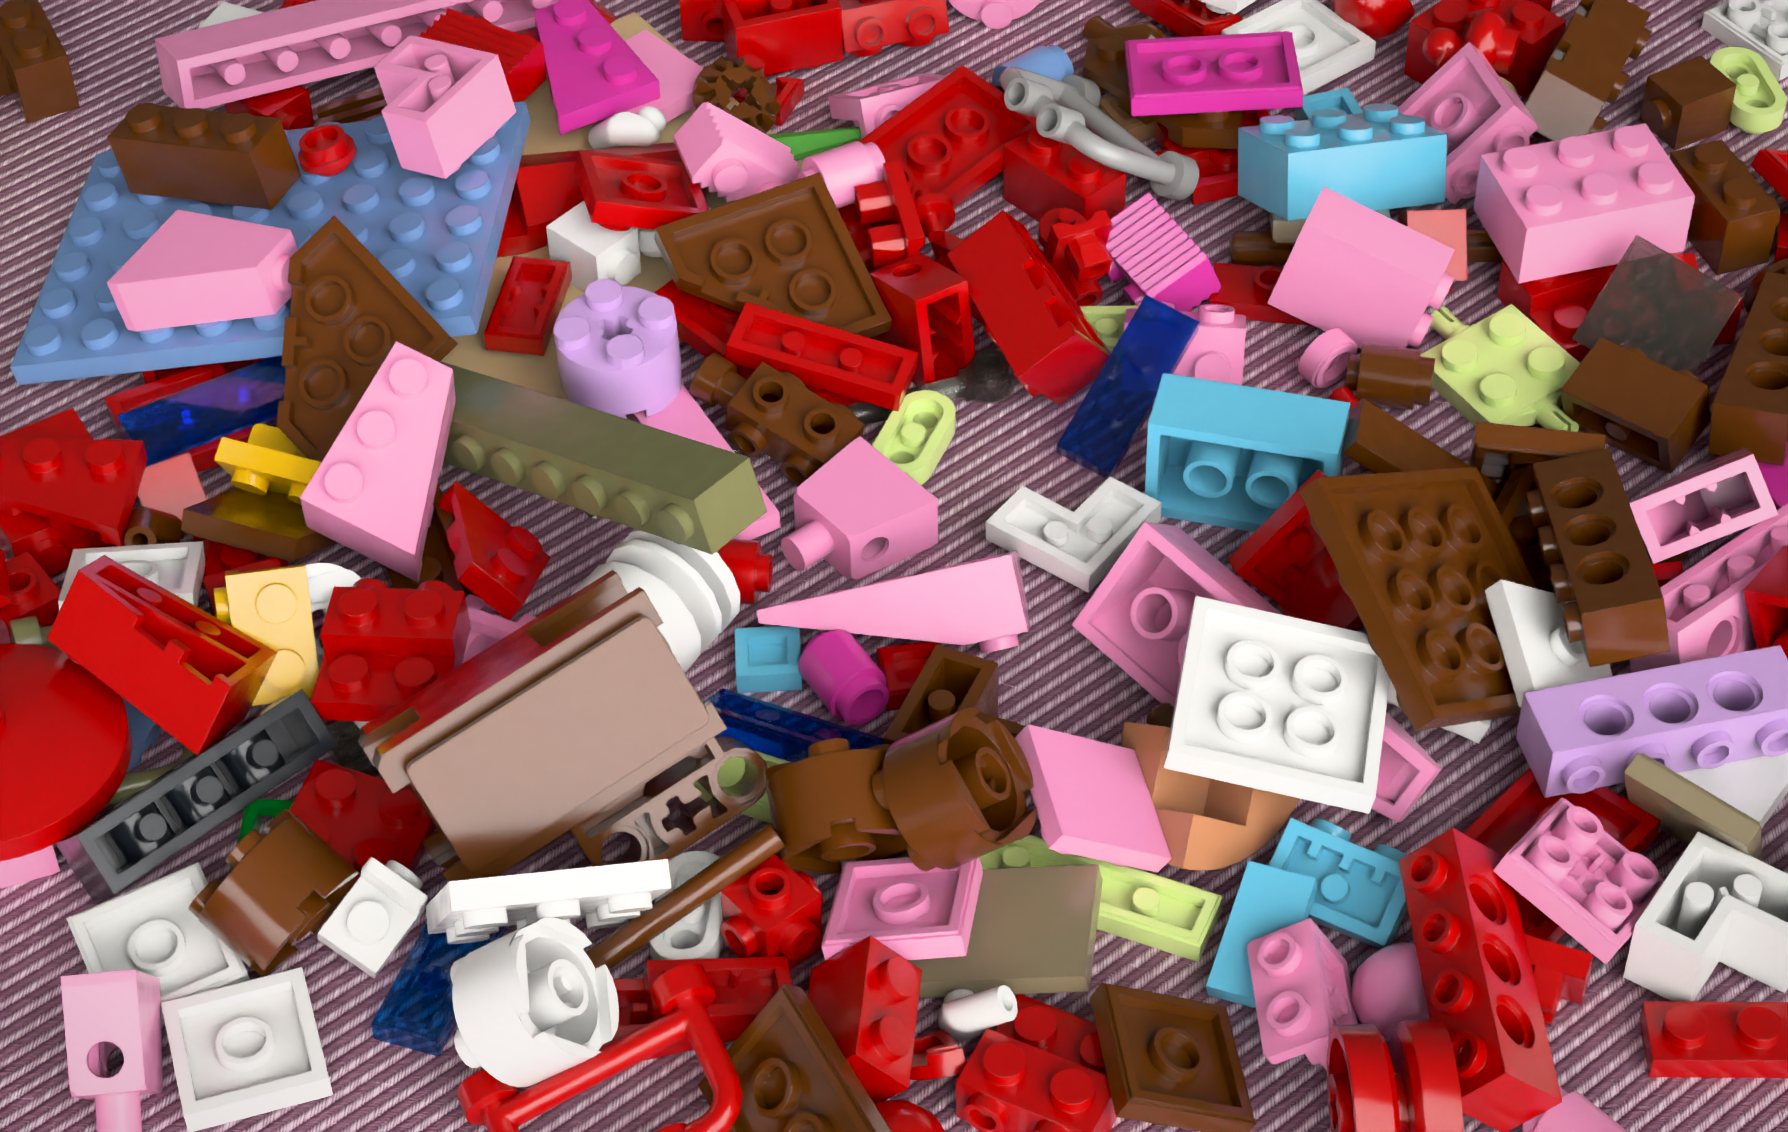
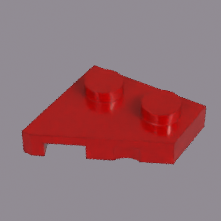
(490, 555)

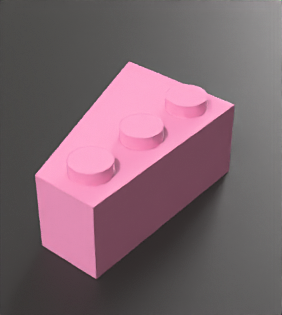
(386, 464)

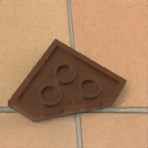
(1107, 68)
(780, 253)
(340, 332)

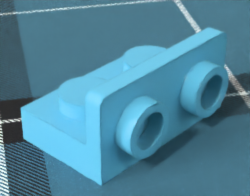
(1357, 888)

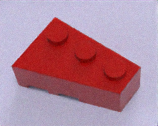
(1029, 310)
(161, 652)

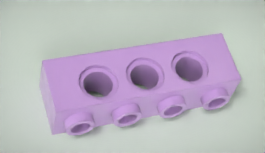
(1675, 714)

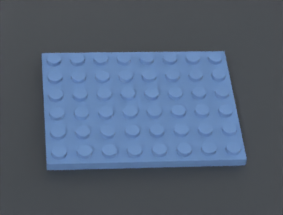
(422, 228)

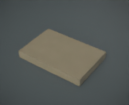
(1027, 933)

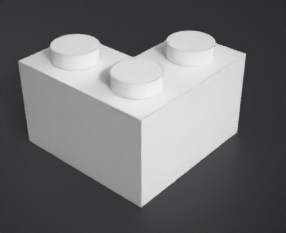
(1710, 912)

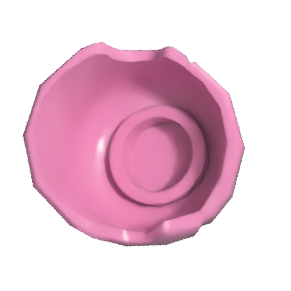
(1389, 988)

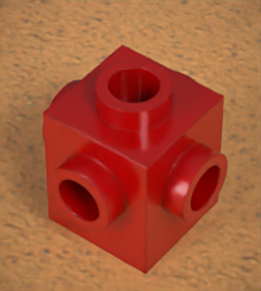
(773, 913)

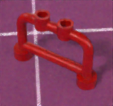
(683, 1002)

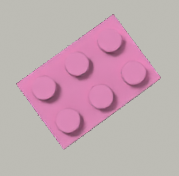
(1581, 201)

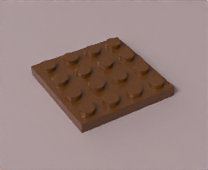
(1417, 567)

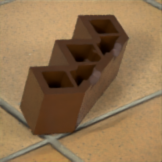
(1587, 68)

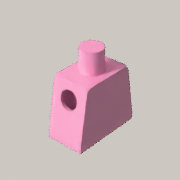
(860, 514)
(110, 1014)

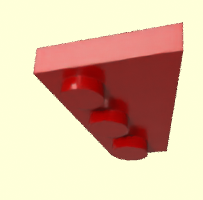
(73, 482)

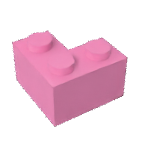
(441, 102)

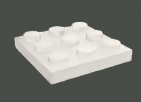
(1279, 705)
(601, 894)

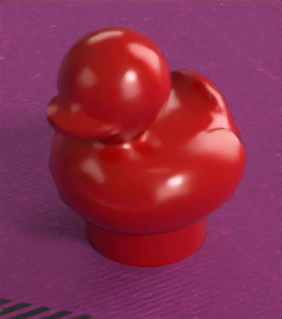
(1485, 31)

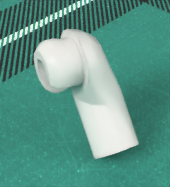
(968, 1014)

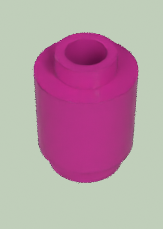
(844, 677)

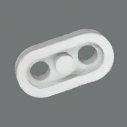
(698, 929)

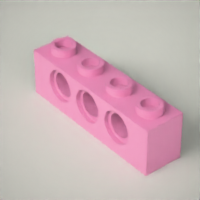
(1708, 602)

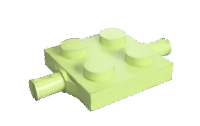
(1501, 370)

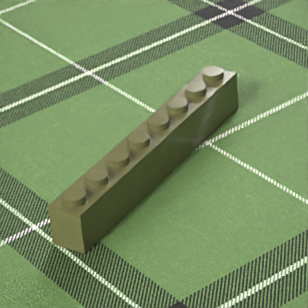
(601, 463)

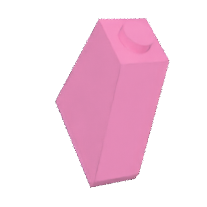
(204, 272)
(1703, 505)

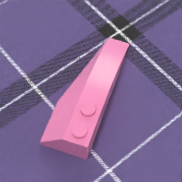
(1143, 623)

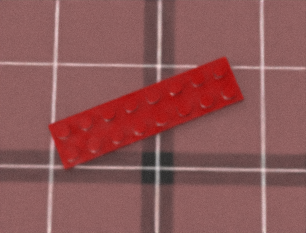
(946, 143)

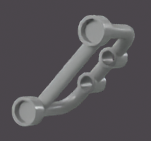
(1071, 115)

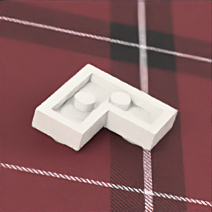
(1068, 543)

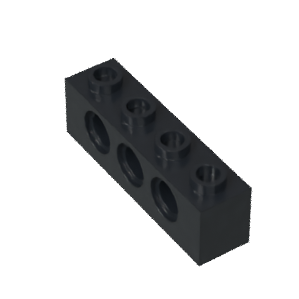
(196, 795)

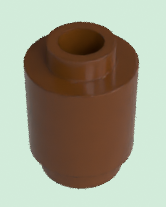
(1390, 376)

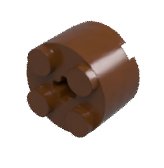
(956, 790)
(829, 808)
(276, 893)

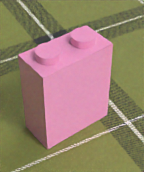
(1363, 275)

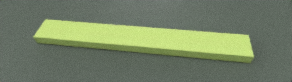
(1131, 902)

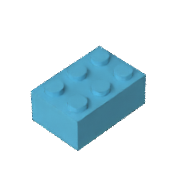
(1366, 156)
(1236, 449)

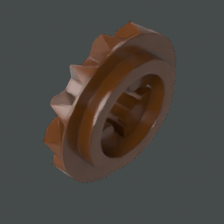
(725, 76)

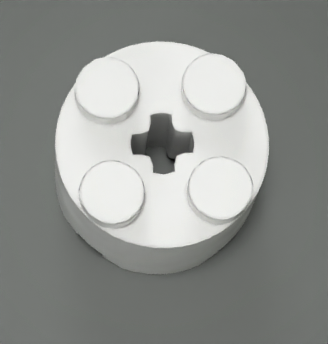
(532, 1003)

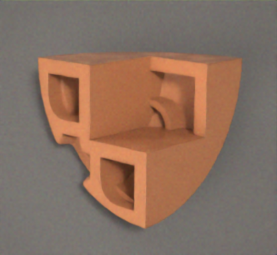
(1204, 818)

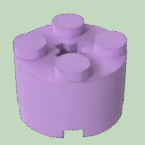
(619, 349)

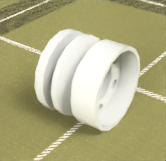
(686, 586)

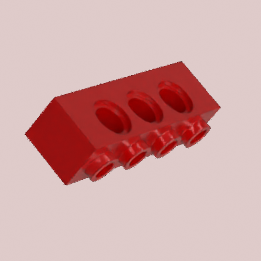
(1480, 979)

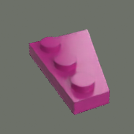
(589, 65)

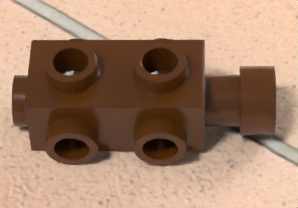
(776, 416)

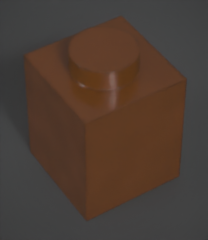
(1687, 102)

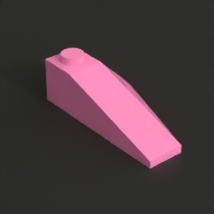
(947, 605)

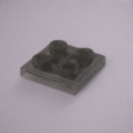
(1659, 308)

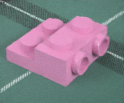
(1476, 114)

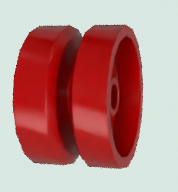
(1396, 1086)

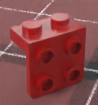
(1295, 568)

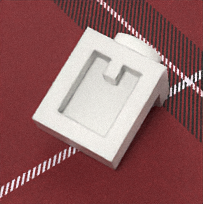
(375, 915)

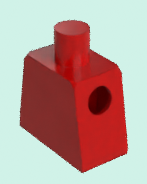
(927, 315)

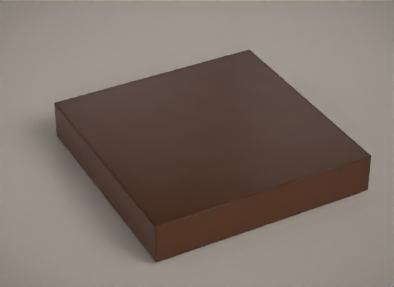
(1505, 448)
(255, 523)
(1171, 1060)

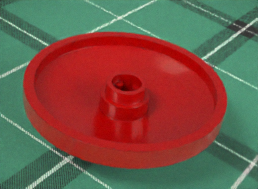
(59, 747)

